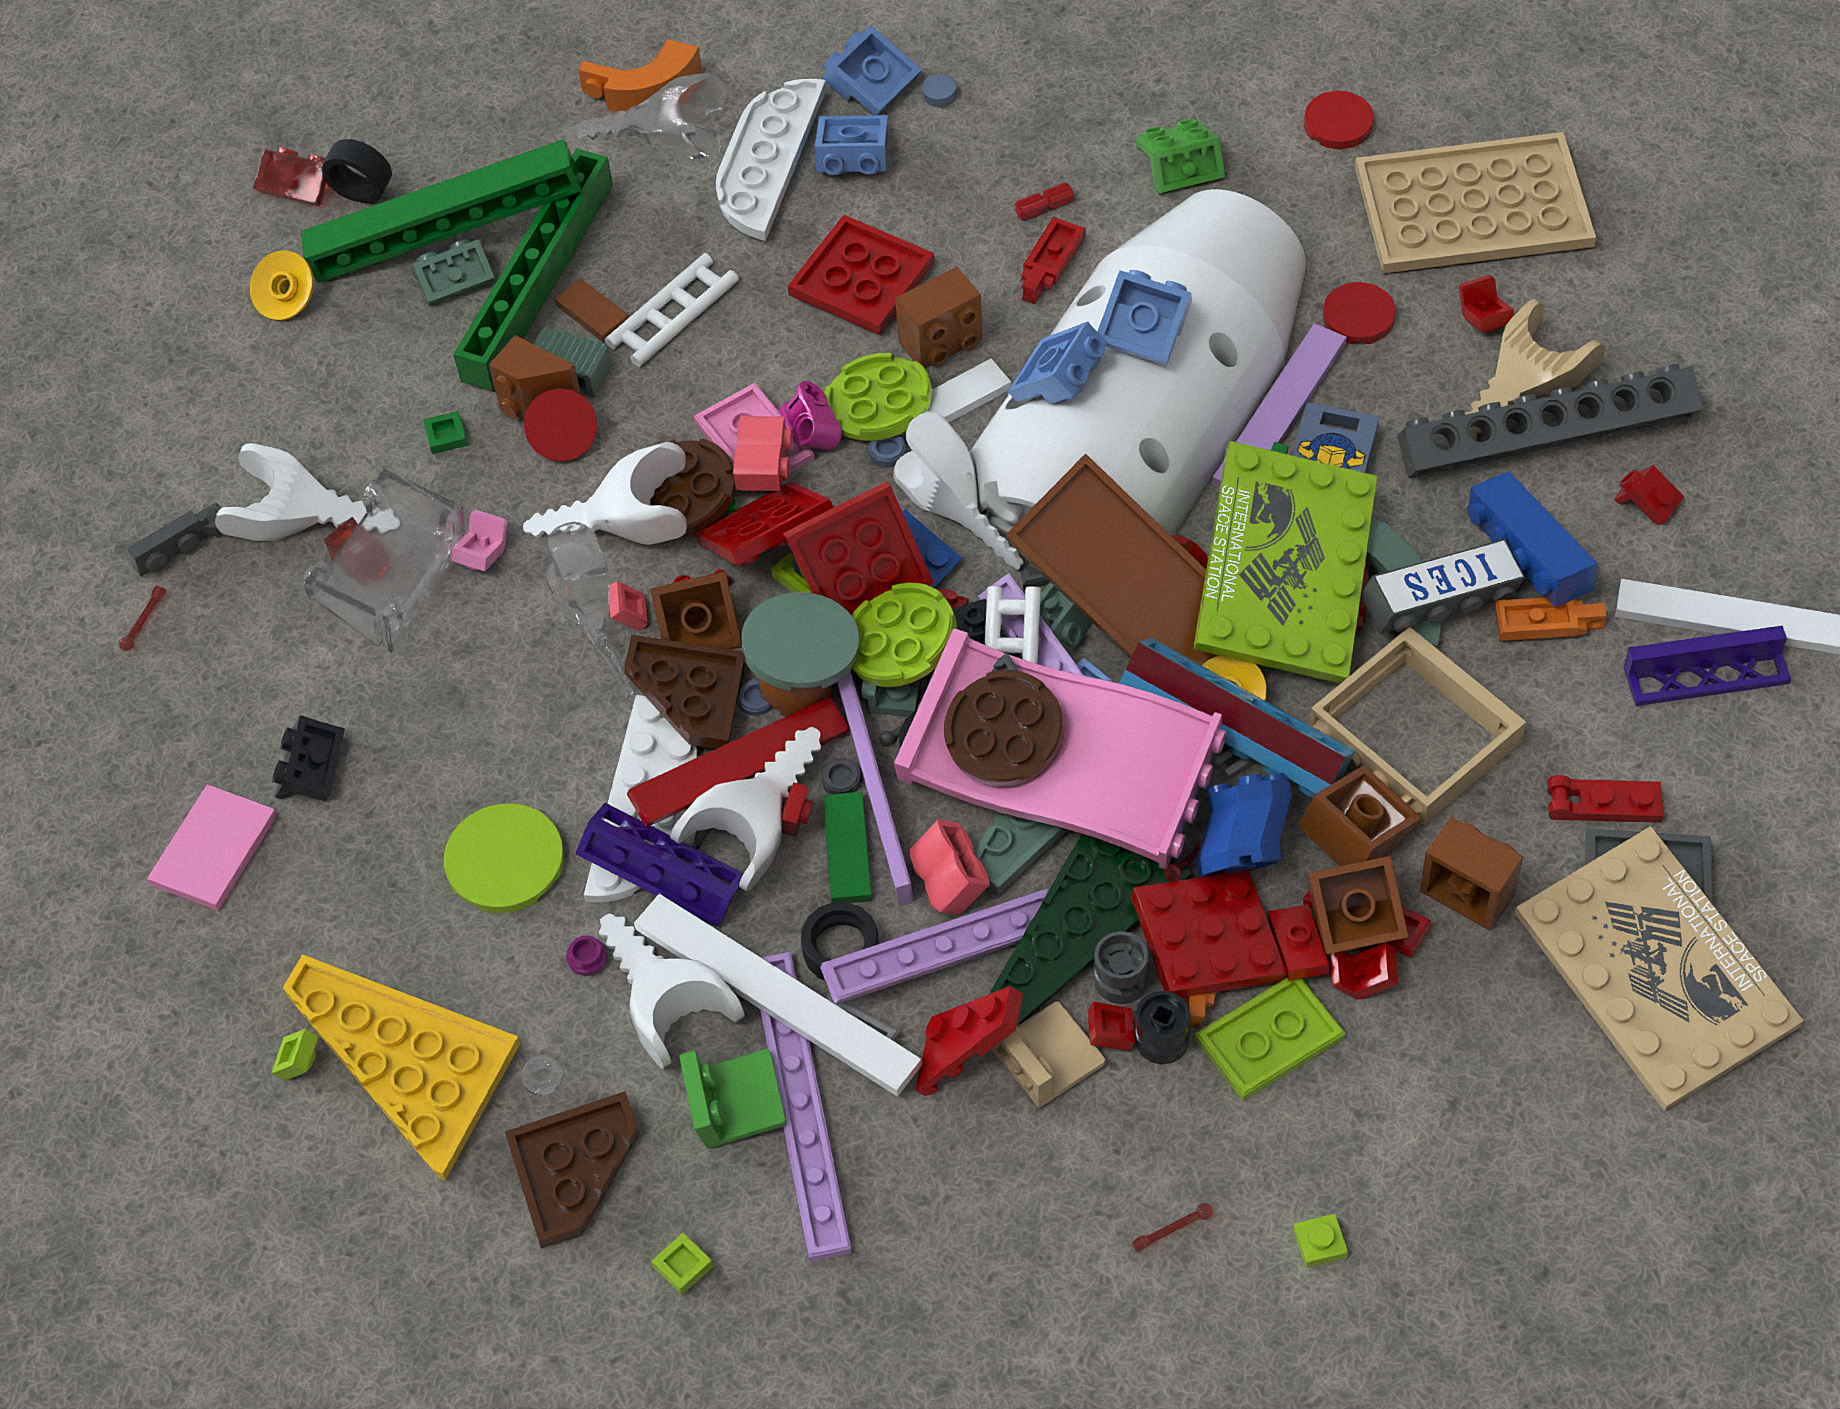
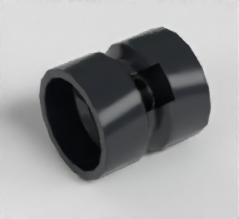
(1162, 1027)

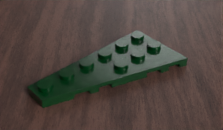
(1079, 909)

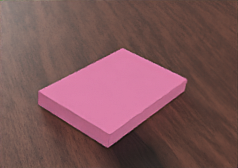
(721, 423)
(212, 847)

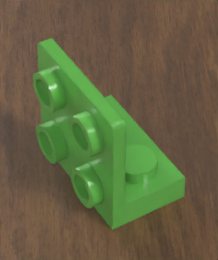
(1182, 155)
(733, 1097)

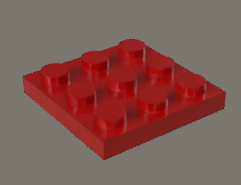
(860, 274)
(761, 523)
(858, 549)
(1208, 934)

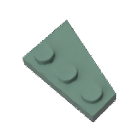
(1013, 847)

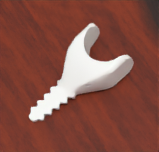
(943, 480)
(624, 498)
(292, 503)
(752, 806)
(664, 987)

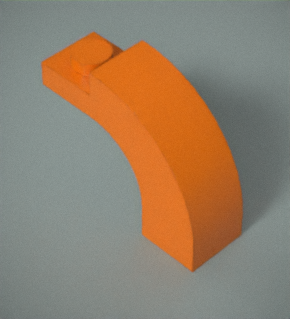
(632, 87)

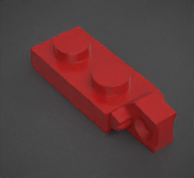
(1050, 257)

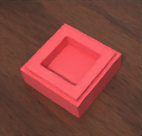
(627, 606)

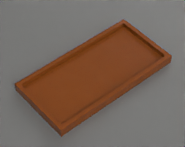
(1113, 562)

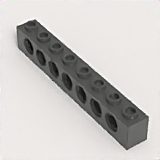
(1676, 385)

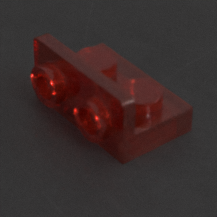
(291, 176)

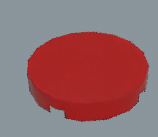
(1338, 119)
(1359, 312)
(560, 424)

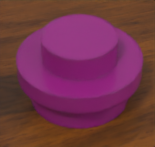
(586, 955)

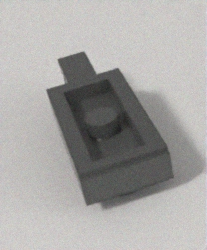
(176, 537)

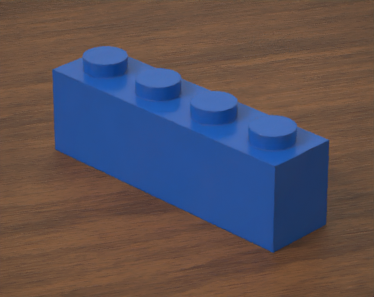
(1538, 542)

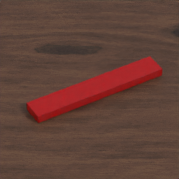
(735, 761)

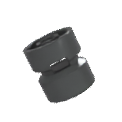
(1121, 967)

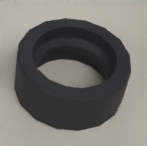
(362, 158)
(828, 916)

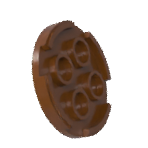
(701, 488)
(1004, 728)

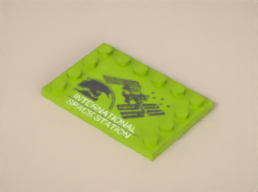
(1286, 563)

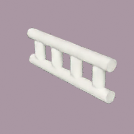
(670, 328)
(1029, 608)

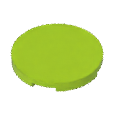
(879, 396)
(902, 634)
(503, 857)

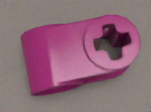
(811, 418)

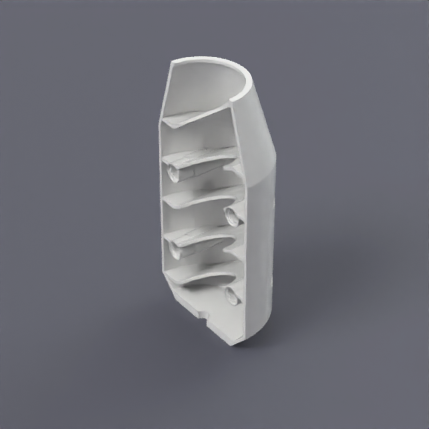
(1148, 422)

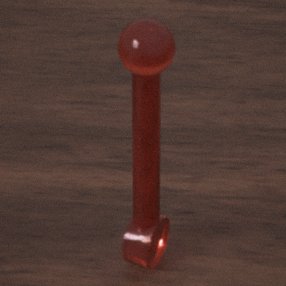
(126, 643)
(1173, 872)
(1203, 1211)

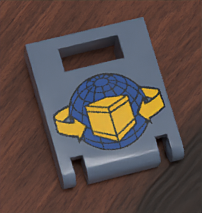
(1333, 444)

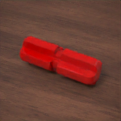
(1051, 198)

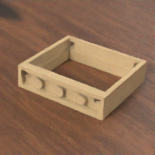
(1451, 682)

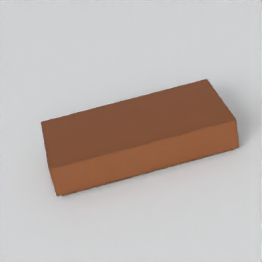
(590, 309)

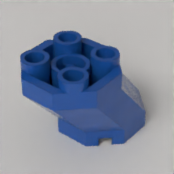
(1244, 825)

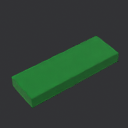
(847, 847)

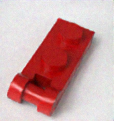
(1605, 800)

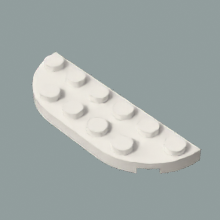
(766, 154)
(647, 751)

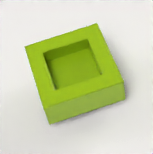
(295, 1055)
(1320, 1240)
(682, 1263)

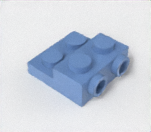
(870, 71)
(851, 144)
(1144, 316)
(1060, 365)

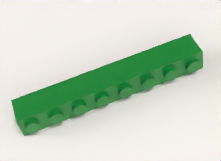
(440, 211)
(532, 271)

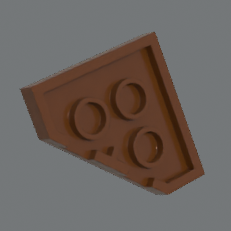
(688, 685)
(570, 1163)

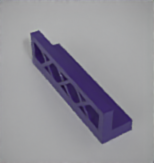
(1707, 653)
(658, 866)

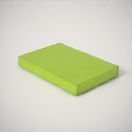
(1269, 1036)

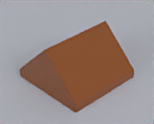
(697, 612)

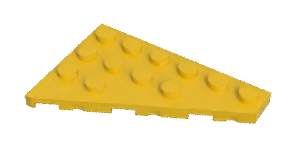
(412, 1057)

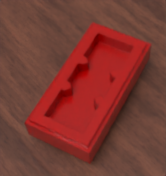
(1298, 942)

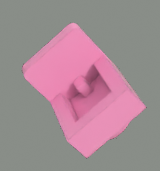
(482, 543)

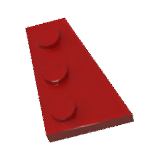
(966, 1031)

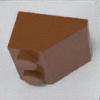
(524, 372)
(1358, 818)
(1357, 905)

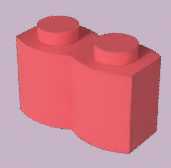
(761, 453)
(949, 867)

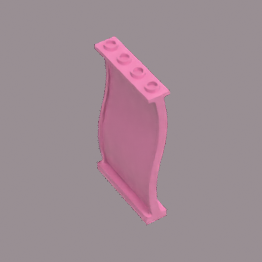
(1122, 767)

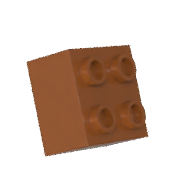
(939, 318)
(1471, 873)

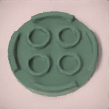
(800, 641)

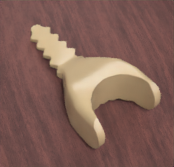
(1532, 369)

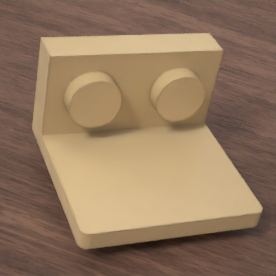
(1049, 1054)

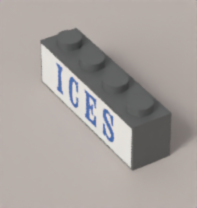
(1442, 586)

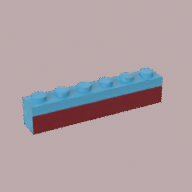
(1252, 724)

